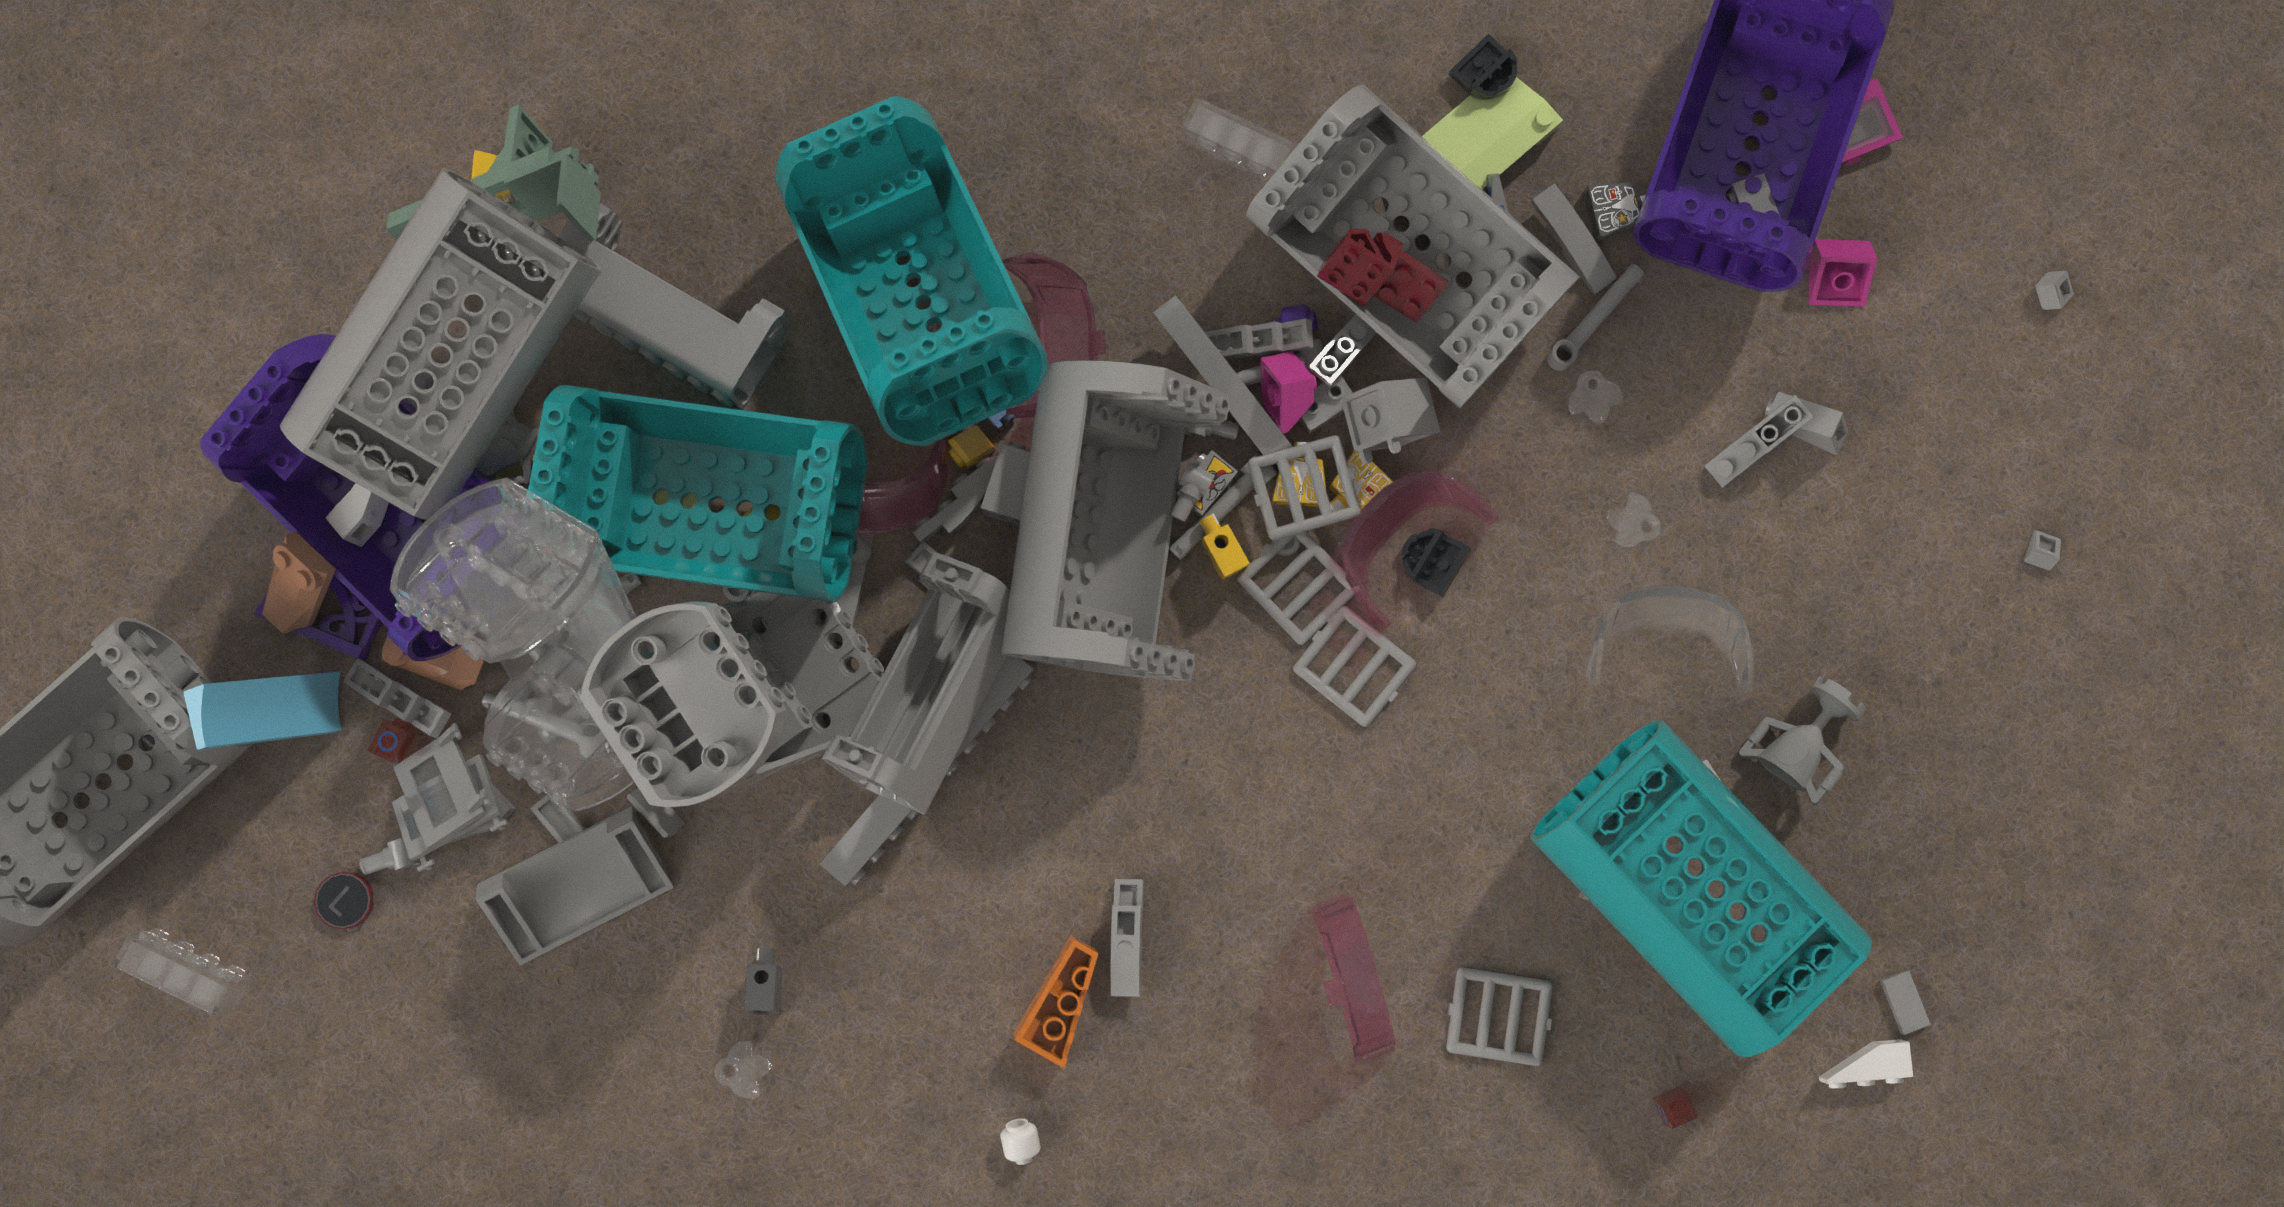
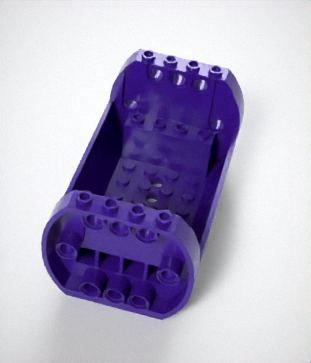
(1819, 67)
(302, 492)

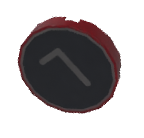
(344, 900)

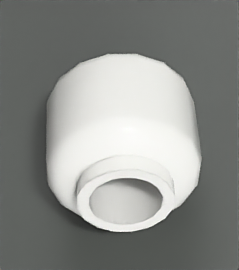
(1020, 1141)

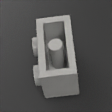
(1326, 404)

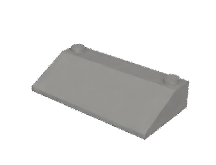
(574, 886)

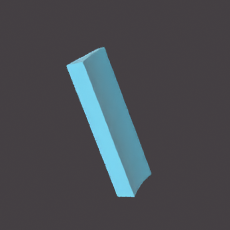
(263, 709)

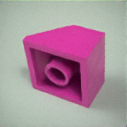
(1841, 272)
(1286, 389)

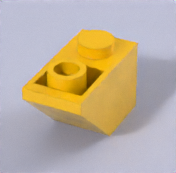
(970, 447)

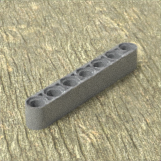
(1221, 376)

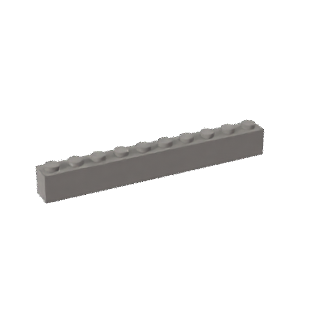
(884, 816)

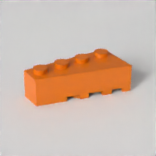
(1055, 1009)

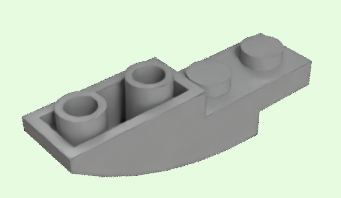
(1342, 350)
(1758, 440)
(954, 514)
(1127, 938)

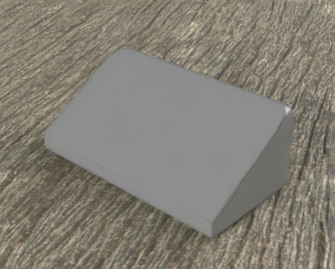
(661, 818)

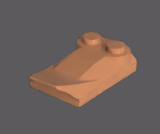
(296, 584)
(452, 669)

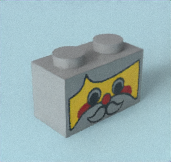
(1223, 477)

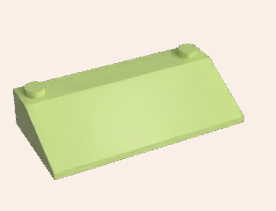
(1493, 132)

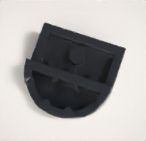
(1486, 70)
(1433, 559)

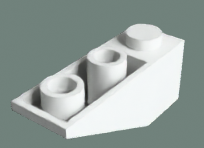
(358, 515)
(1873, 1062)

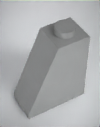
(1824, 430)

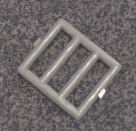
(1300, 523)
(1264, 597)
(1344, 701)
(1518, 984)

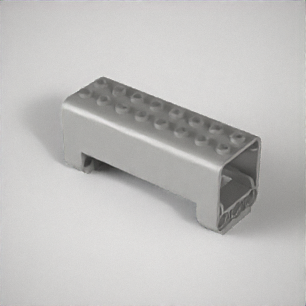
(675, 326)
(929, 687)

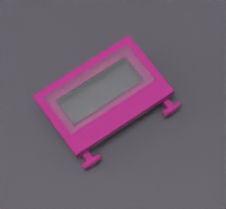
(1873, 127)

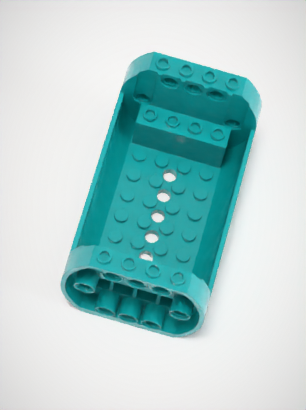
(891, 190)
(613, 452)
(1614, 850)

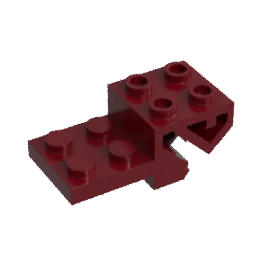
(1379, 268)

